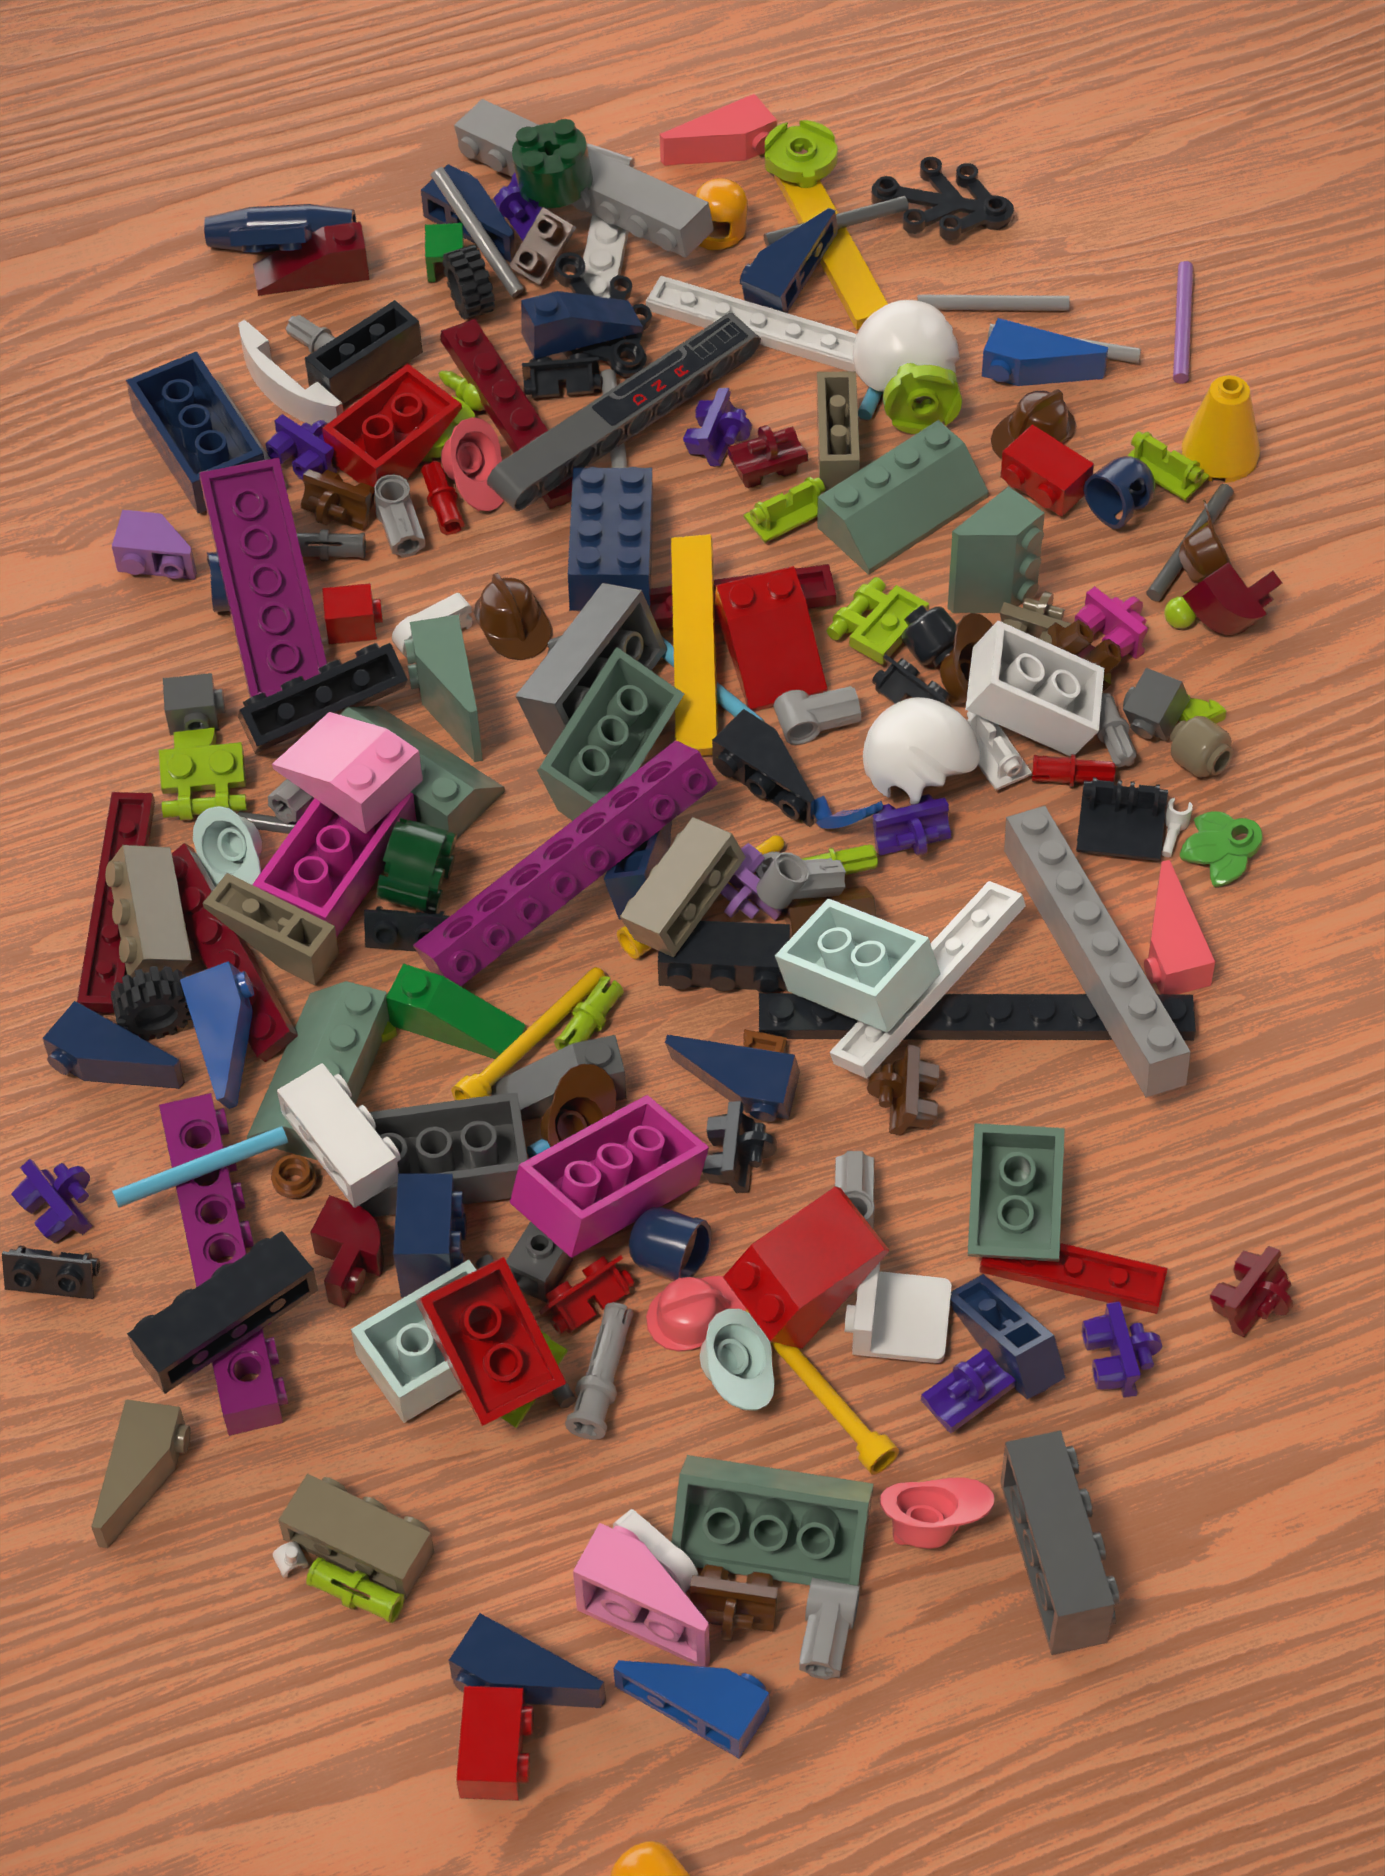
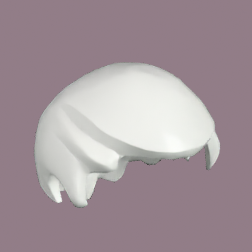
(902, 335)
(918, 747)

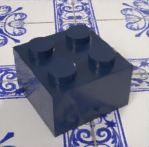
(427, 1229)

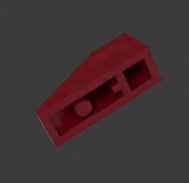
(328, 259)

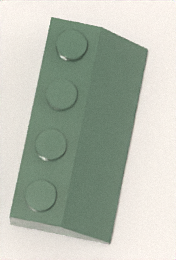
(901, 497)
(607, 734)
(451, 789)
(336, 1028)
(771, 1521)

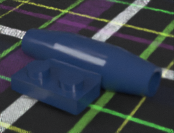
(271, 226)

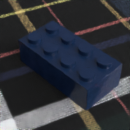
(191, 422)
(610, 531)

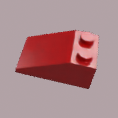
(391, 427)
(769, 636)
(806, 1268)
(491, 1341)

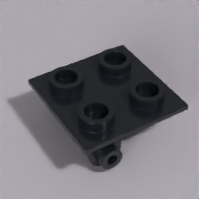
(1122, 820)

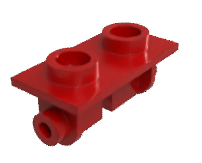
(571, 1304)

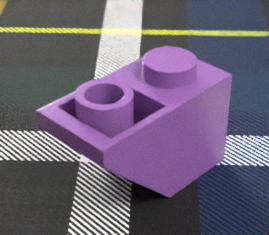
(151, 546)

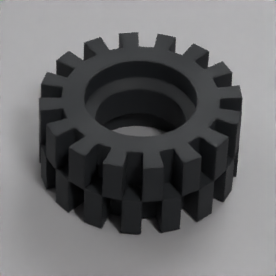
(468, 282)
(151, 1002)

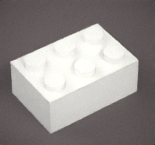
(1035, 689)

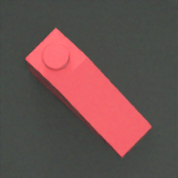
(720, 136)
(1177, 950)

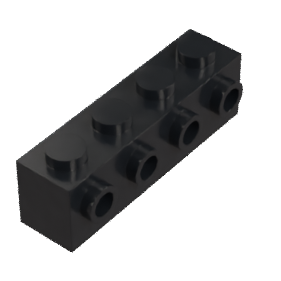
(336, 687)
(222, 1311)

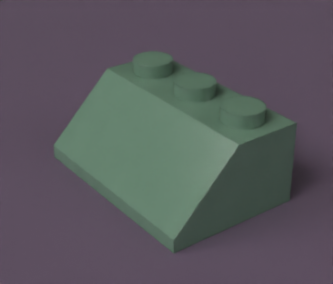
(996, 555)

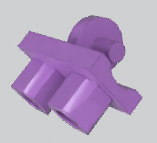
(746, 883)

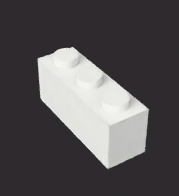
(340, 1134)

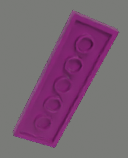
(263, 574)

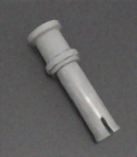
(597, 1388)

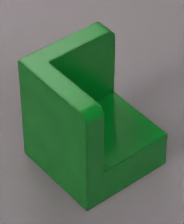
(441, 240)

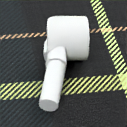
(1176, 822)
(288, 1557)

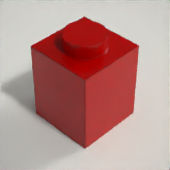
(351, 613)

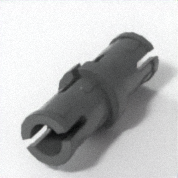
(352, 544)

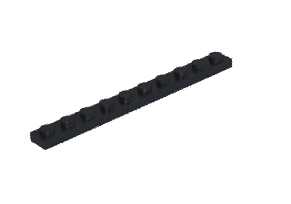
(969, 1017)

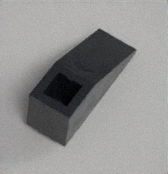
(758, 759)

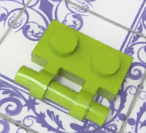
(883, 628)
(202, 769)

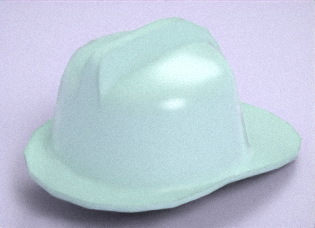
(227, 845)
(738, 1360)

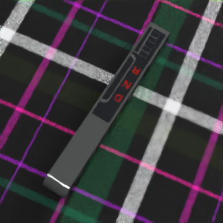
(623, 412)

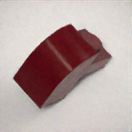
(1227, 603)
(354, 1244)

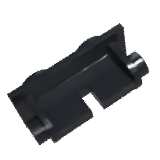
(575, 371)
(902, 680)
(398, 928)
(42, 1273)

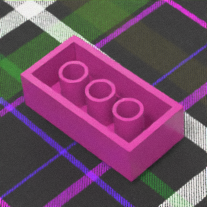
(330, 863)
(608, 1175)

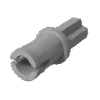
(308, 333)
(1114, 733)

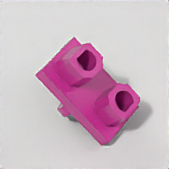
(1116, 620)

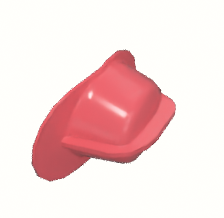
(469, 460)
(684, 1309)
(933, 1510)

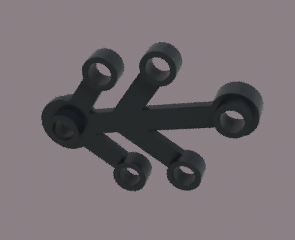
(986, 210)
(616, 348)

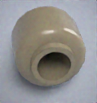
(1201, 746)

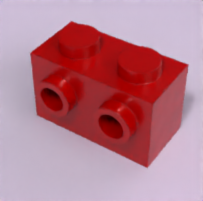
(1046, 470)
(492, 1743)

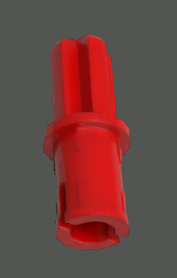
(442, 499)
(1071, 770)

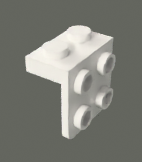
(900, 1317)

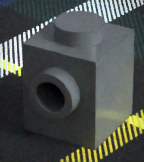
(192, 702)
(1155, 705)
(537, 1263)

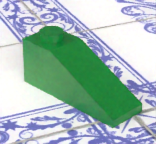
(449, 1013)

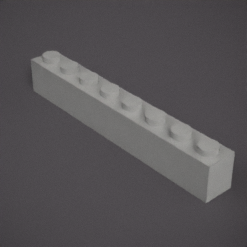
(617, 193)
(1097, 952)

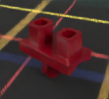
(767, 454)
(1259, 1293)

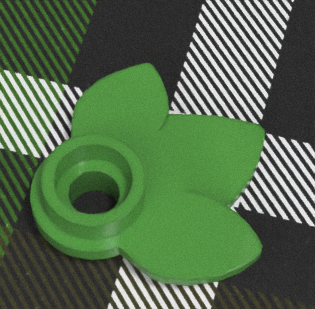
(1216, 845)

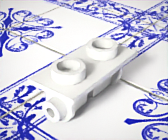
(998, 756)

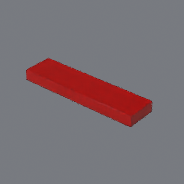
(1088, 1275)

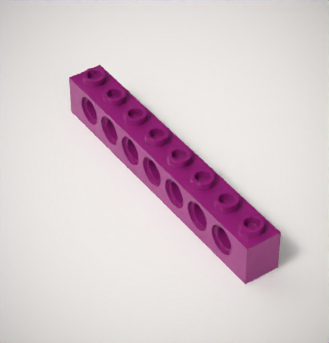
(566, 864)
(187, 1124)

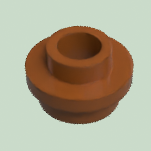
(290, 1166)

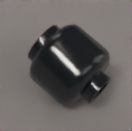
(929, 634)

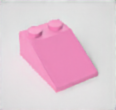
(352, 768)
(633, 1592)

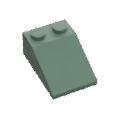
(445, 679)
(1016, 1192)

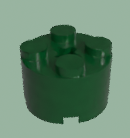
(552, 163)
(415, 865)

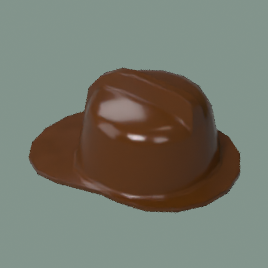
(1043, 410)
(1202, 552)
(512, 619)
(957, 663)
(580, 1100)

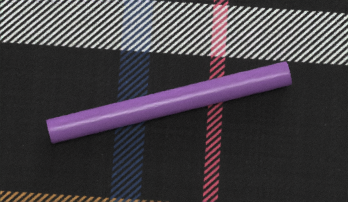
(1183, 322)

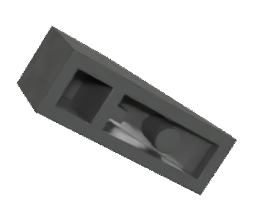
(539, 1079)

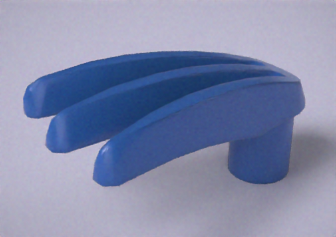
(827, 820)

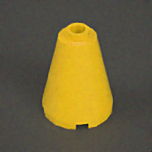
(1224, 431)

